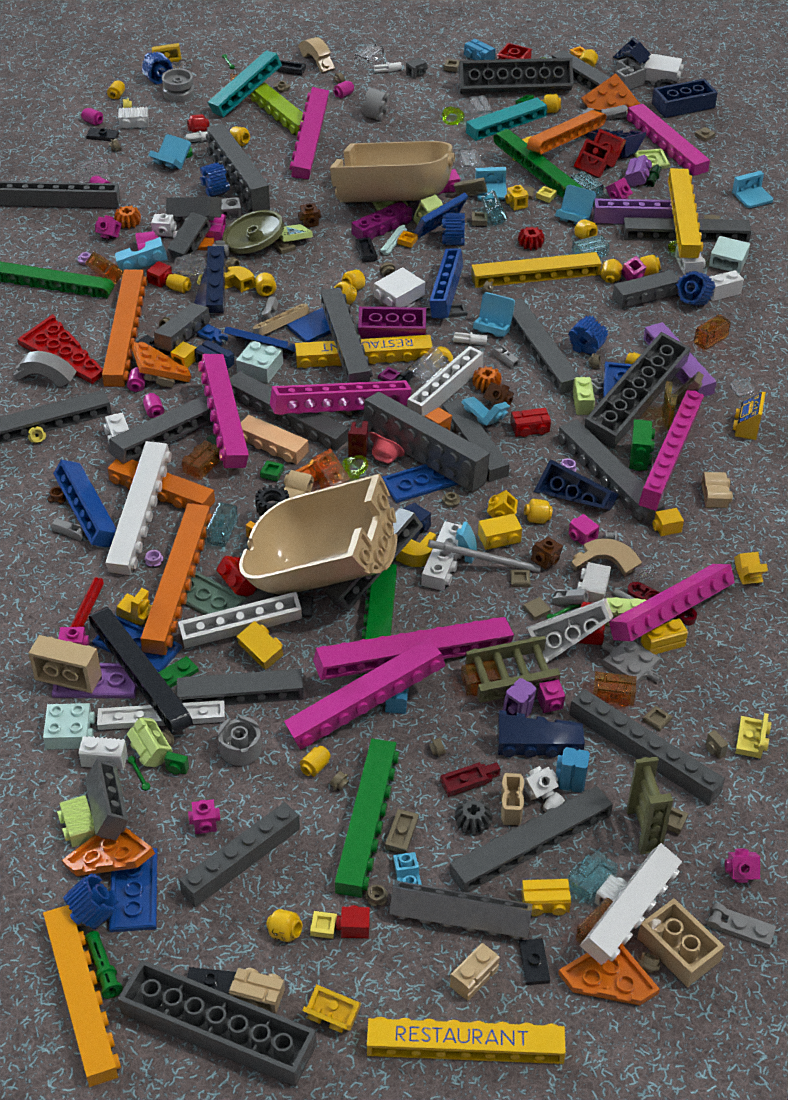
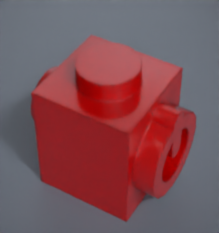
(158, 274)

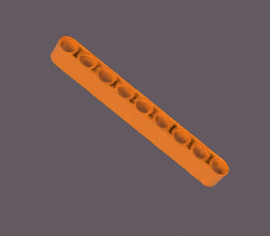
(566, 131)

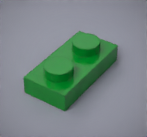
(179, 669)

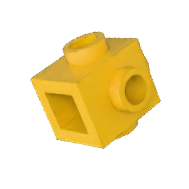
(517, 197)
(502, 504)

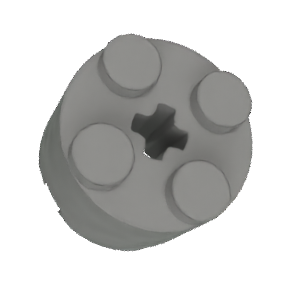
(375, 104)
(239, 741)

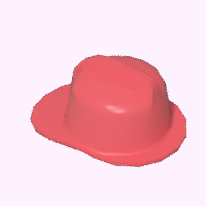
(385, 449)

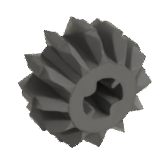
(473, 816)

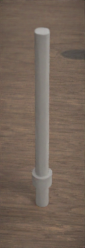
(448, 547)

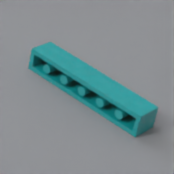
(244, 83)
(506, 118)

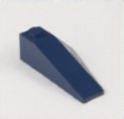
(632, 144)

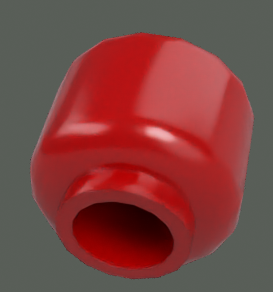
(197, 123)

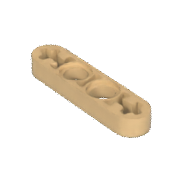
(281, 319)

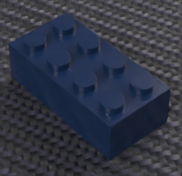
(684, 98)

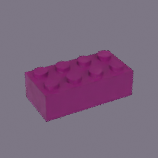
(391, 322)

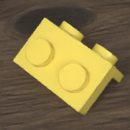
(752, 736)

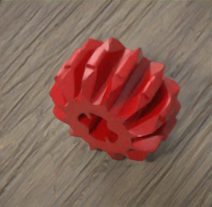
(531, 238)

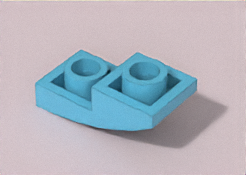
(466, 539)
(407, 868)

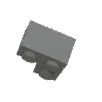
(631, 72)

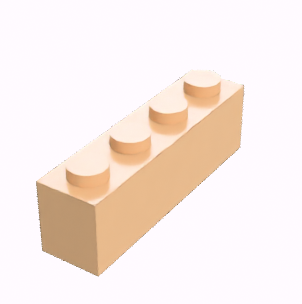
(274, 440)

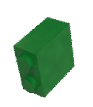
(641, 445)

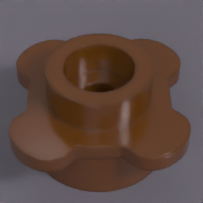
(56, 495)

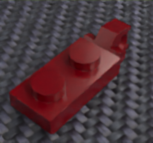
(469, 778)

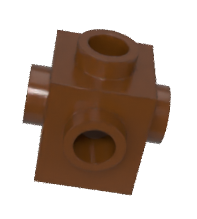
(309, 215)
(498, 394)
(546, 552)

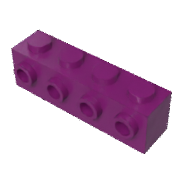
(382, 221)

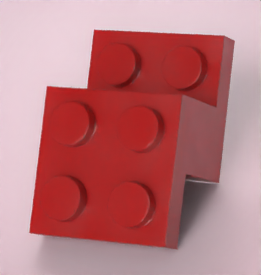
(599, 153)

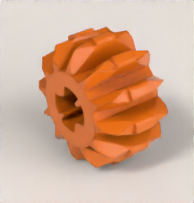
(128, 216)
(483, 377)

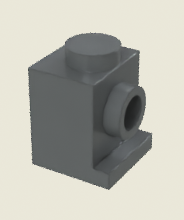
(419, 67)

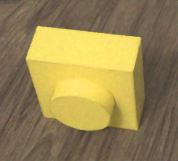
(546, 194)
(323, 924)

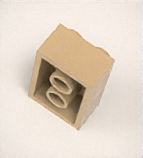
(65, 663)
(680, 942)

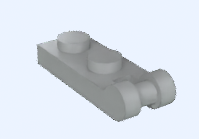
(741, 926)

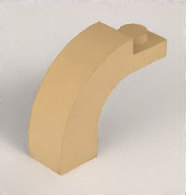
(320, 52)
(608, 549)

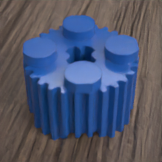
(155, 65)
(214, 179)
(454, 229)
(695, 288)
(588, 335)
(91, 901)

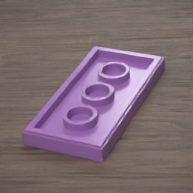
(112, 684)

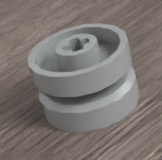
(178, 85)

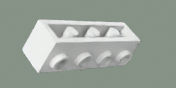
(439, 564)

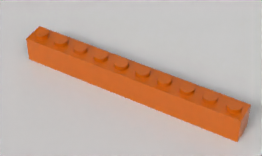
(124, 328)
(176, 580)

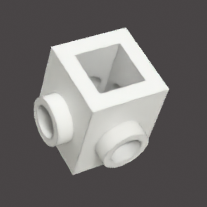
(163, 225)
(540, 783)

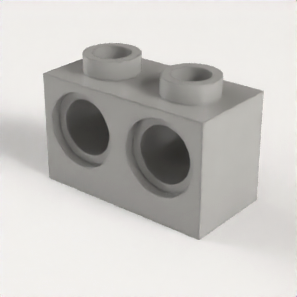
(231, 208)

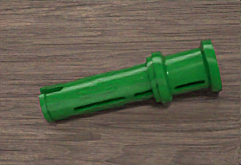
(94, 942)

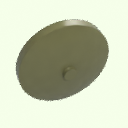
(253, 231)

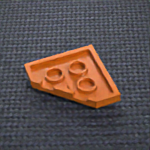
(609, 95)
(156, 363)
(108, 855)
(615, 980)

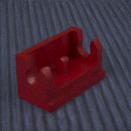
(358, 440)

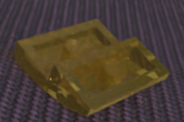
(668, 405)

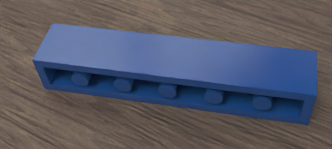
(446, 283)
(85, 503)

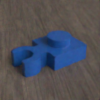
(211, 333)

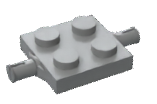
(631, 660)

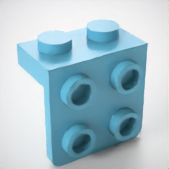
(172, 152)
(495, 180)
(750, 191)
(576, 204)
(495, 314)
(484, 415)

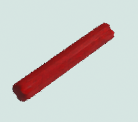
(88, 602)

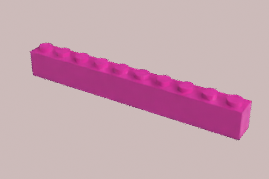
(671, 450)
(369, 654)

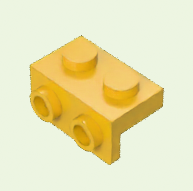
(332, 1008)

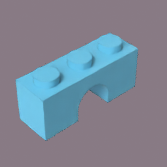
(149, 255)

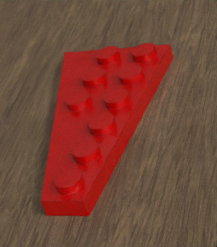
(53, 338)

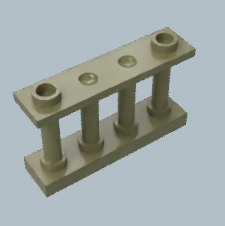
(497, 689)
(649, 805)

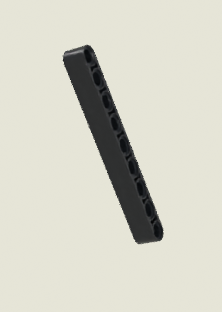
(140, 670)

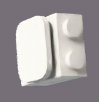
(663, 67)
(399, 289)

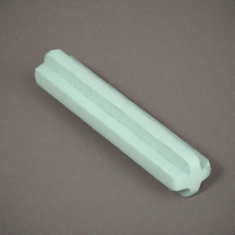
(392, 242)

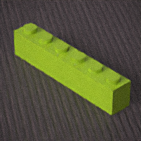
(278, 107)

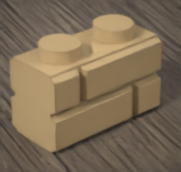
(474, 971)
(258, 988)

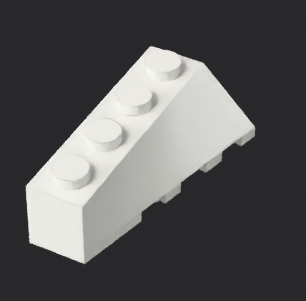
(571, 627)

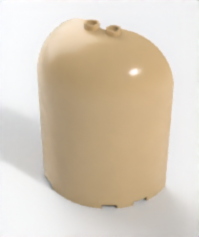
(392, 171)
(322, 538)

